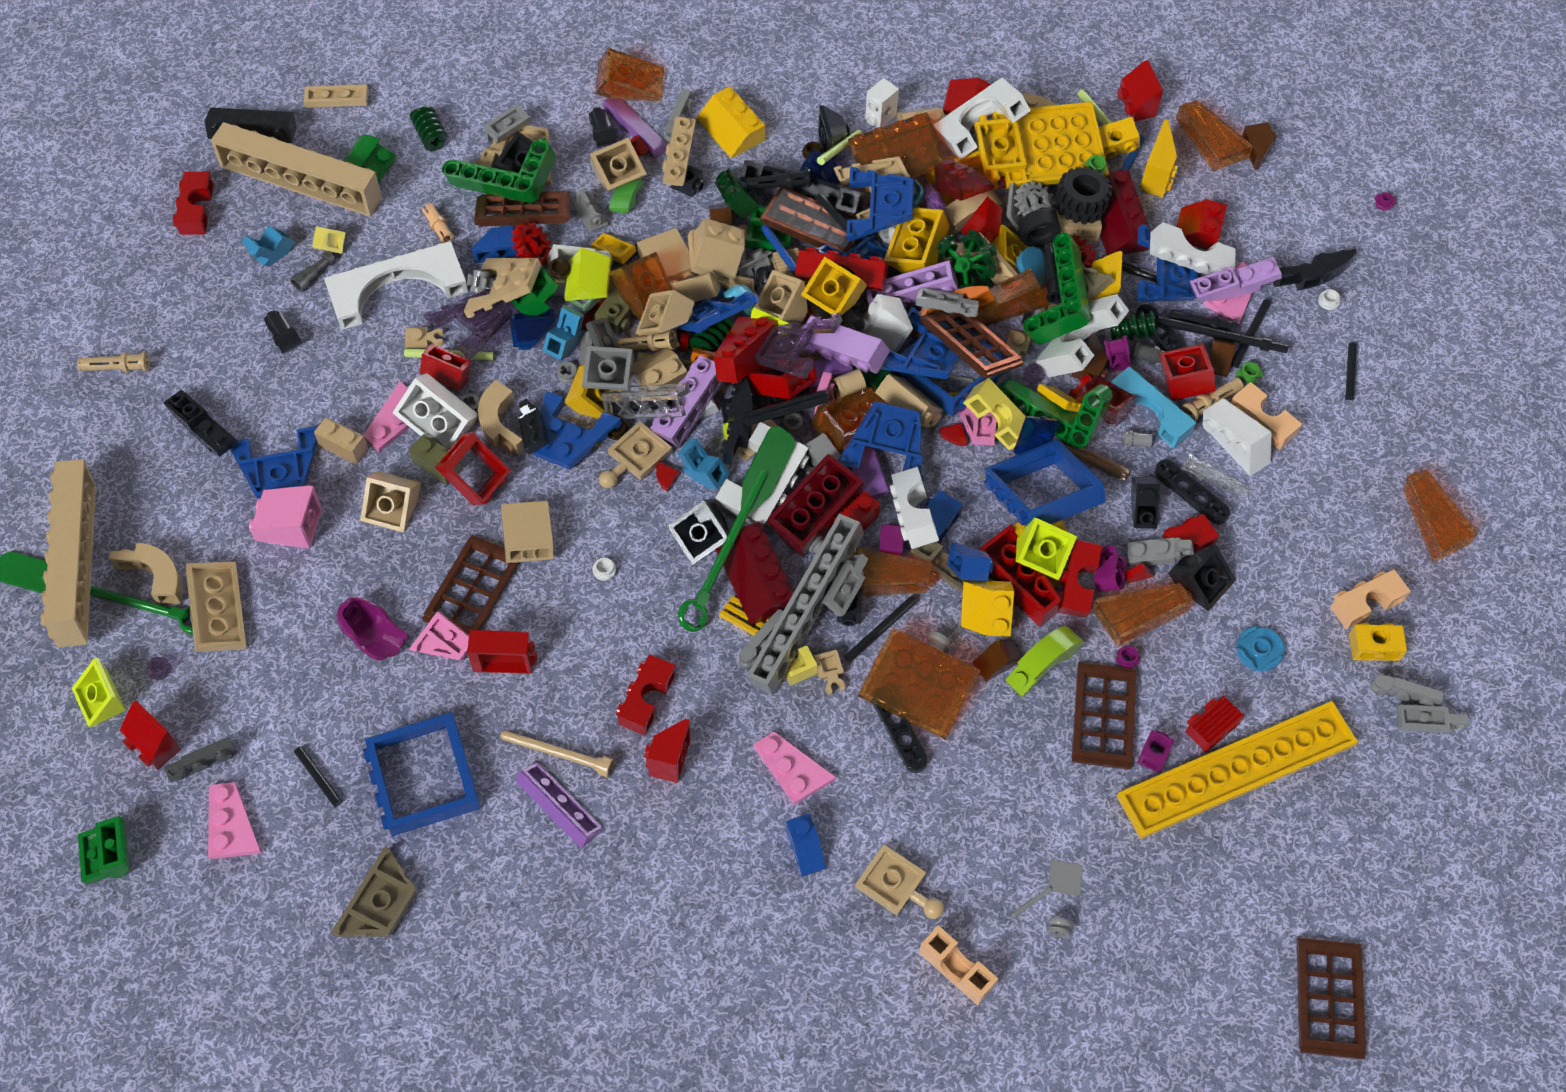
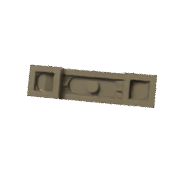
(934, 553)

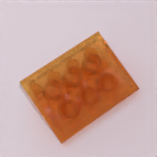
(909, 139)
(919, 683)

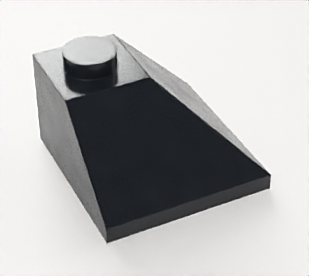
(831, 128)
(514, 153)
(700, 530)
(1204, 575)

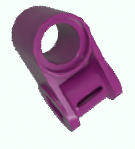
(1118, 354)
(1111, 570)

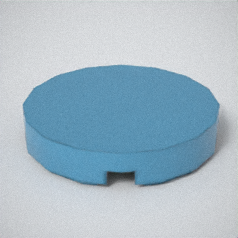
(1032, 258)
(1255, 654)

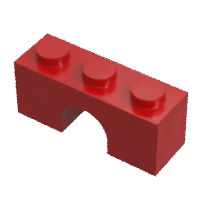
(193, 188)
(1075, 598)
(652, 676)

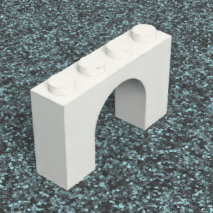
(998, 97)
(1069, 351)
(730, 493)

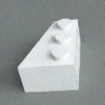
(1239, 435)

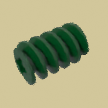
(429, 128)
(1135, 326)
(712, 337)

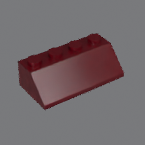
(1122, 216)
(815, 503)
(756, 575)

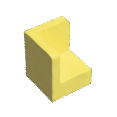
(328, 239)
(802, 667)

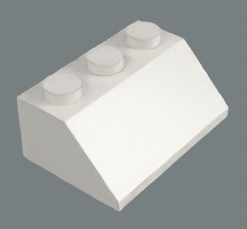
(435, 411)

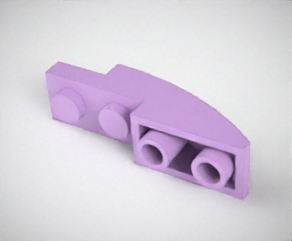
(1235, 283)

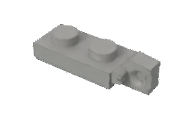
(947, 302)
(1158, 551)
(846, 585)
(1429, 719)

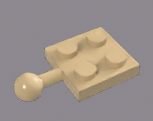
(637, 452)
(894, 881)

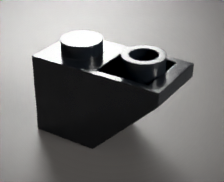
(1145, 502)

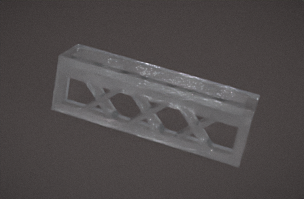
(647, 393)

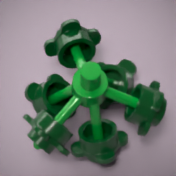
(961, 264)

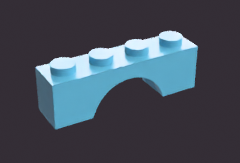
(1174, 423)

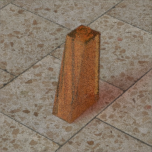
(1212, 136)
(1013, 298)
(1437, 516)
(894, 574)
(1141, 611)

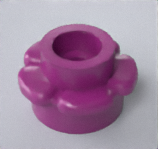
(1384, 201)
(1130, 652)

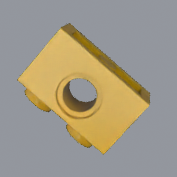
(1125, 131)
(1391, 645)

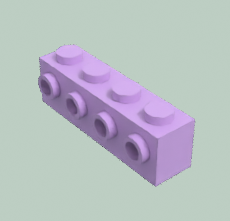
(906, 286)
(849, 348)
(703, 387)

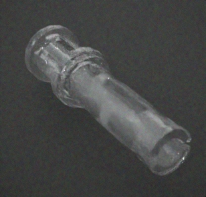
(1205, 471)

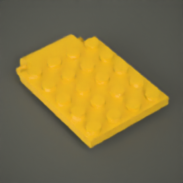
(1039, 143)

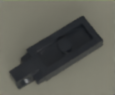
(532, 427)

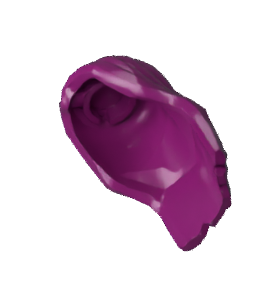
(370, 628)

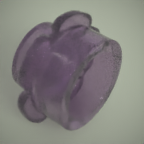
(1034, 369)
(154, 664)

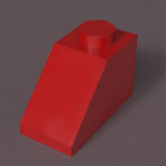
(985, 220)

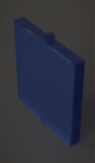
(1035, 432)

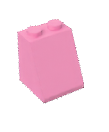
(286, 516)

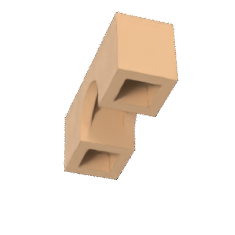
(1282, 427)
(1384, 588)
(967, 976)

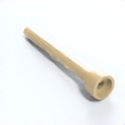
(599, 764)

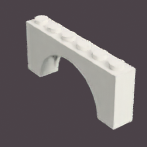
(354, 287)

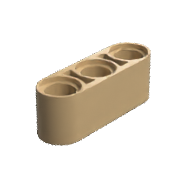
(849, 383)

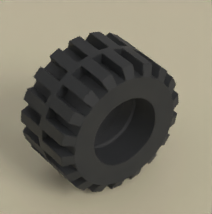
(1083, 195)

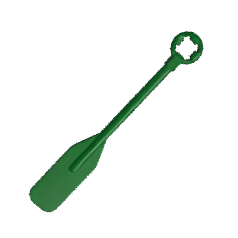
(755, 490)
(28, 574)

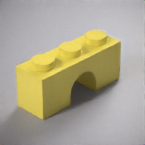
(990, 399)

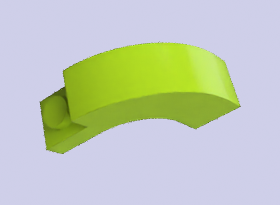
(1043, 656)

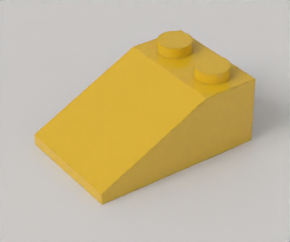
(1160, 164)

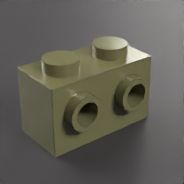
(616, 312)
(427, 453)

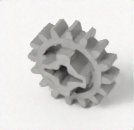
(1032, 198)

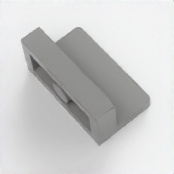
(506, 124)
(1009, 214)

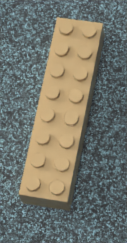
(297, 169)
(69, 554)

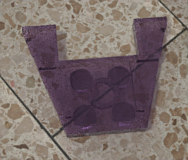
(482, 325)
(787, 342)

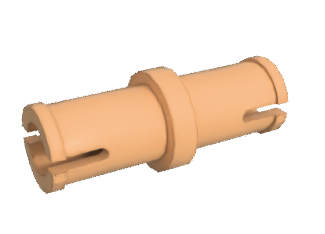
(437, 223)

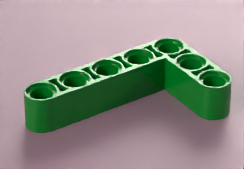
(520, 186)
(1075, 308)
(1073, 423)

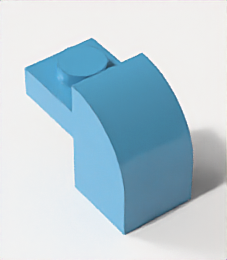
(271, 246)
(566, 335)
(705, 469)

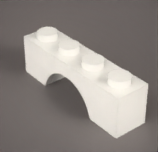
(1170, 244)
(917, 523)

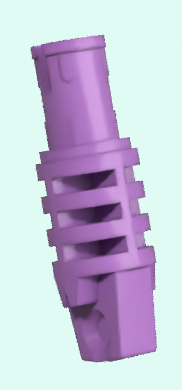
(932, 198)

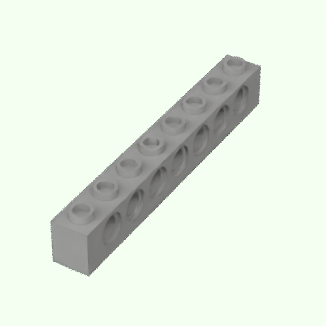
(805, 605)

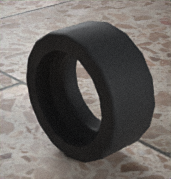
(1036, 219)

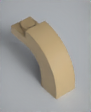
(960, 211)
(492, 406)
(167, 581)

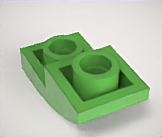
(625, 197)

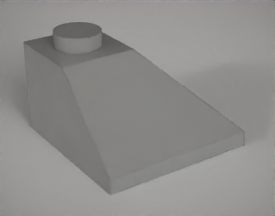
(608, 368)

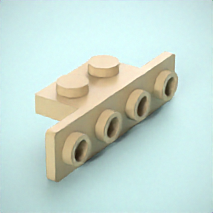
(678, 151)

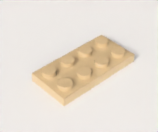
(215, 606)

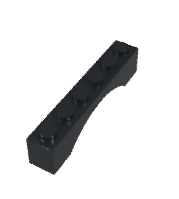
(839, 195)

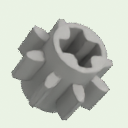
(479, 281)

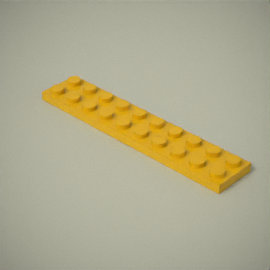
(1236, 769)

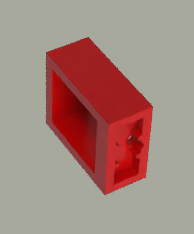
(776, 383)
(457, 452)
(501, 651)

